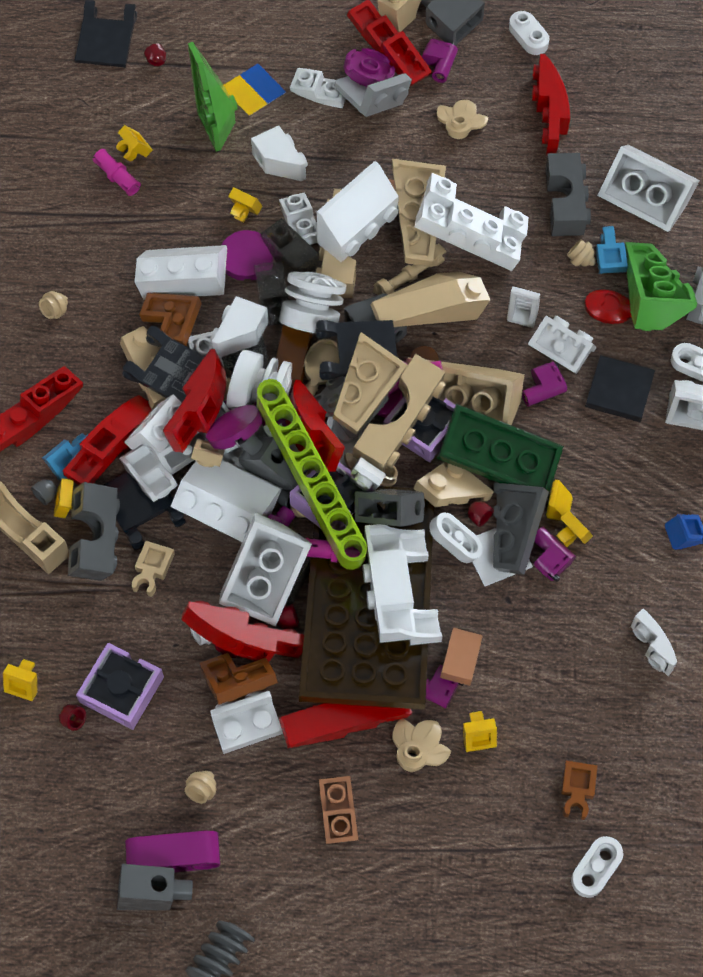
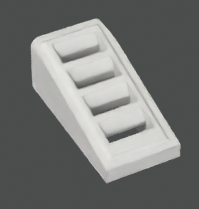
(523, 307)

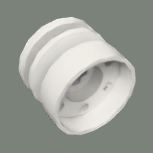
(313, 297)
(250, 373)

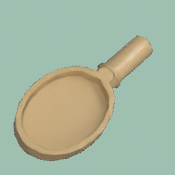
(319, 352)

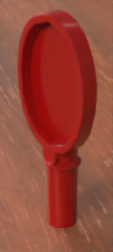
(608, 306)

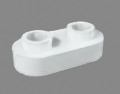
(526, 30)
(694, 355)
(455, 537)
(597, 868)

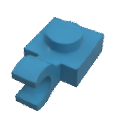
(610, 255)
(62, 454)

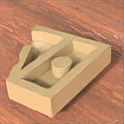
(451, 485)

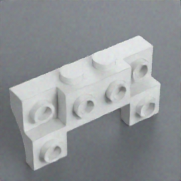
(469, 227)
(156, 470)
(391, 591)

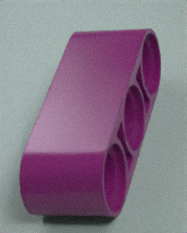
(178, 851)

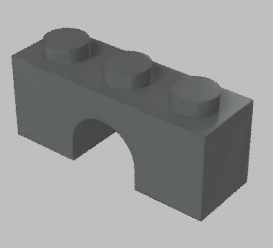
(566, 175)
(98, 508)

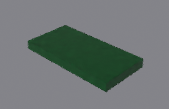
(499, 450)

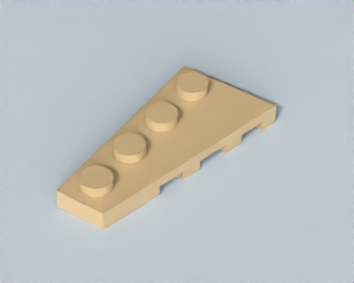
(410, 185)

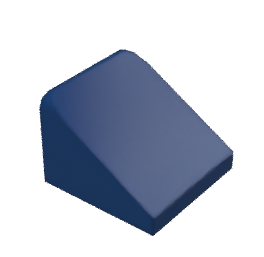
(684, 531)

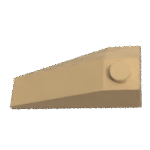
(434, 300)
(483, 389)

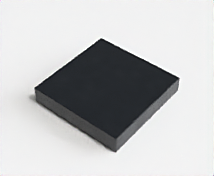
(620, 388)

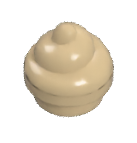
(582, 254)
(53, 305)
(201, 786)

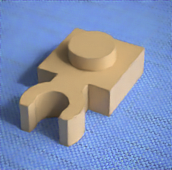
(152, 564)

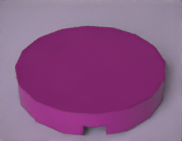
(367, 66)
(243, 251)
(233, 425)

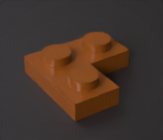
(174, 312)
(230, 682)

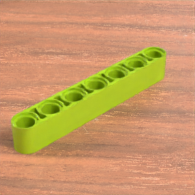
(311, 487)

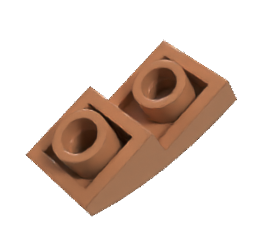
(461, 656)
(338, 809)

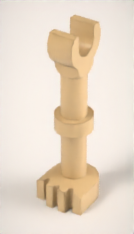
(408, 274)

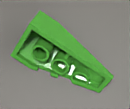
(212, 100)
(654, 289)

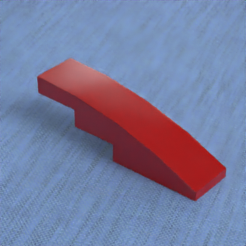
(387, 40)
(334, 722)

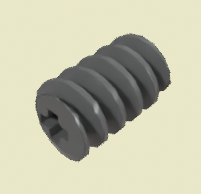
(221, 952)

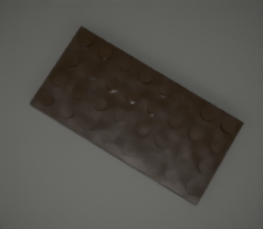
(342, 641)

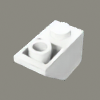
(278, 154)
(240, 327)

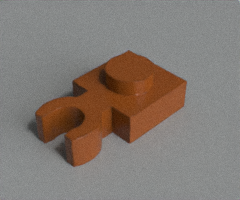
(578, 783)

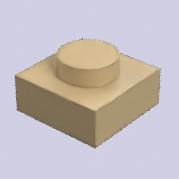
(206, 454)

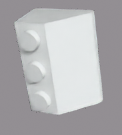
(647, 187)
(356, 213)
(182, 271)
(685, 405)
(225, 497)
(265, 569)

